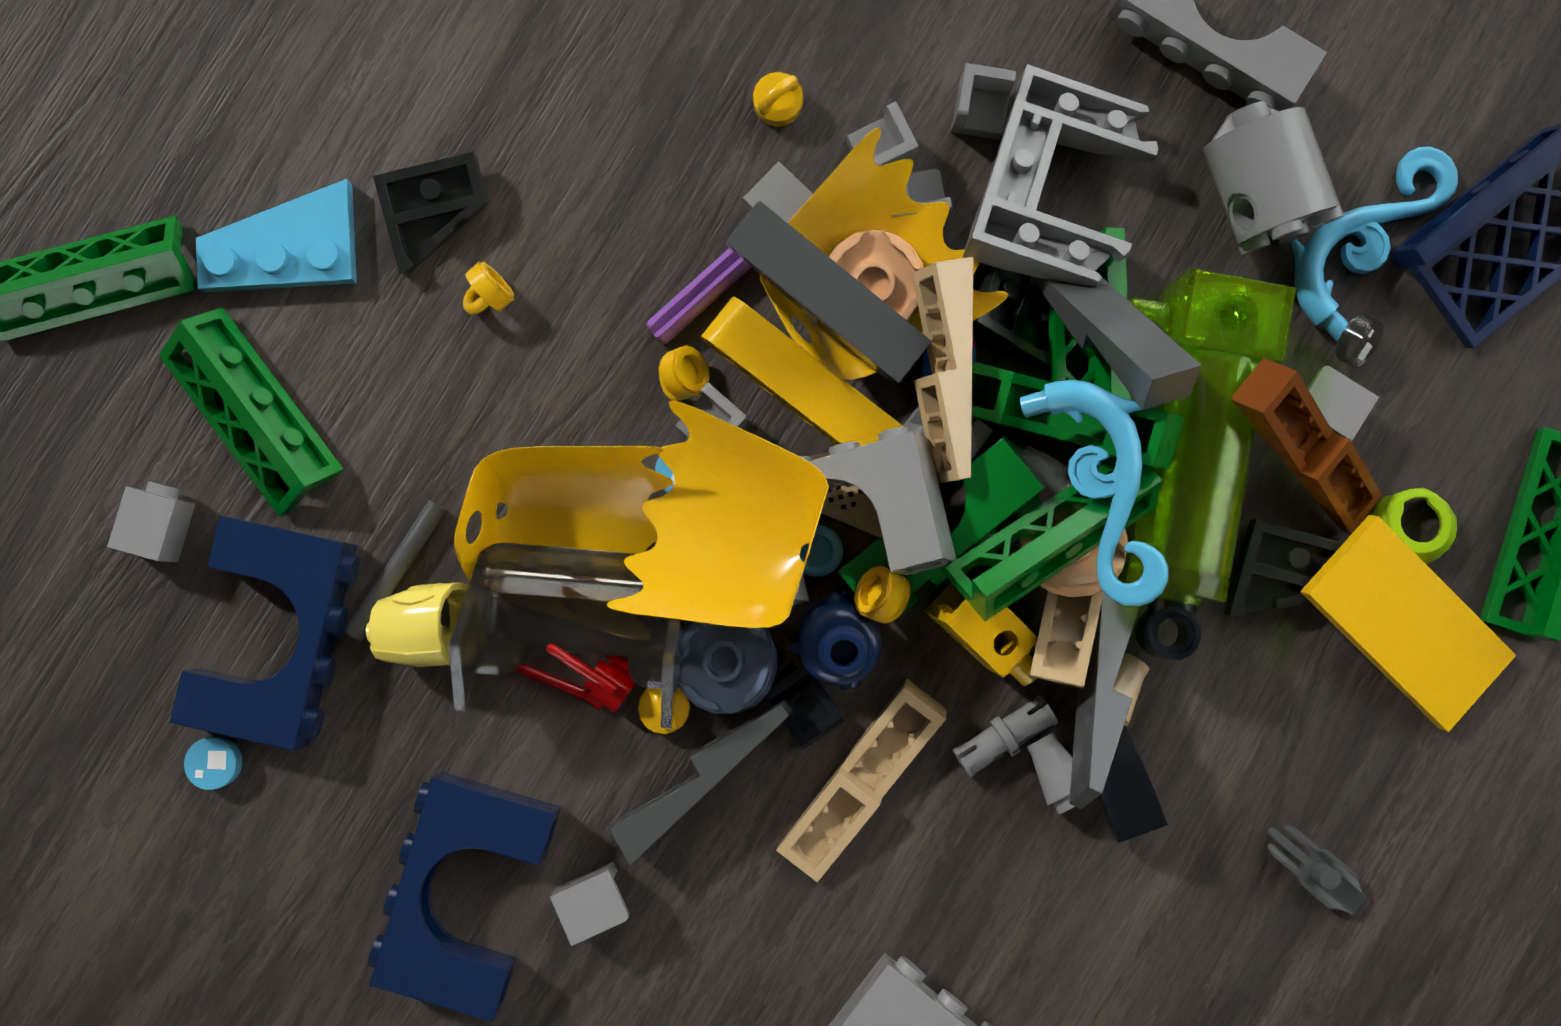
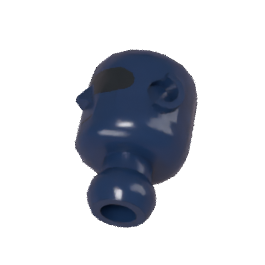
(837, 642)

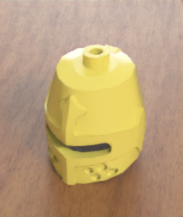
(409, 625)

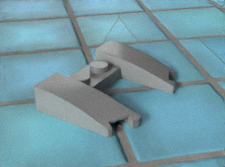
(1007, 225)

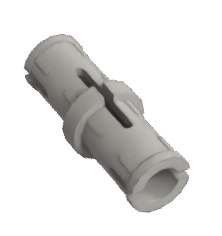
(1005, 736)

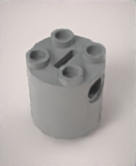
(1270, 176)

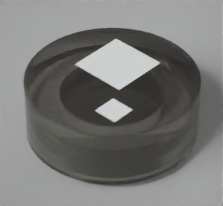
(1359, 340)

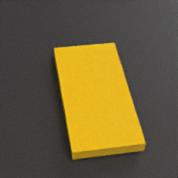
(1408, 623)

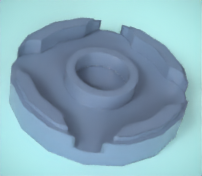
(727, 667)

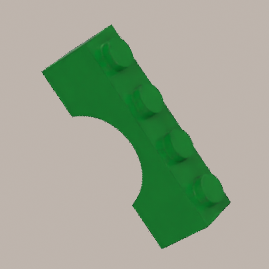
(997, 400)
(997, 488)

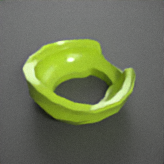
(1391, 509)

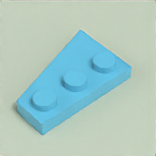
(285, 246)

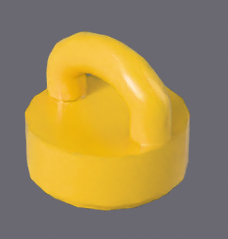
(778, 99)
(489, 286)
(683, 373)
(882, 595)
(650, 710)

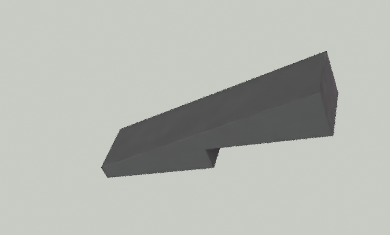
(827, 293)
(1134, 347)
(1099, 708)
(713, 761)

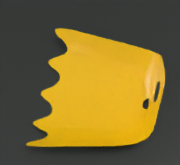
(862, 199)
(561, 499)
(727, 528)

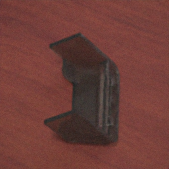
(559, 596)

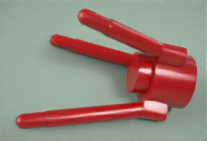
(606, 682)

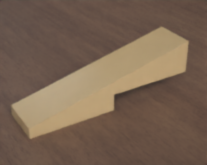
(945, 397)
(1066, 638)
(862, 780)

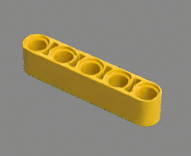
(794, 377)

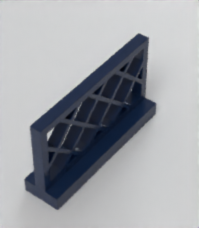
(1468, 213)

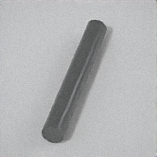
(396, 567)

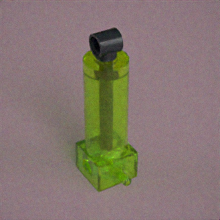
(1227, 329)

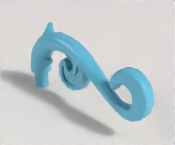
(1364, 222)
(1123, 484)

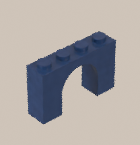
(286, 705)
(416, 951)

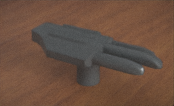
(1319, 872)

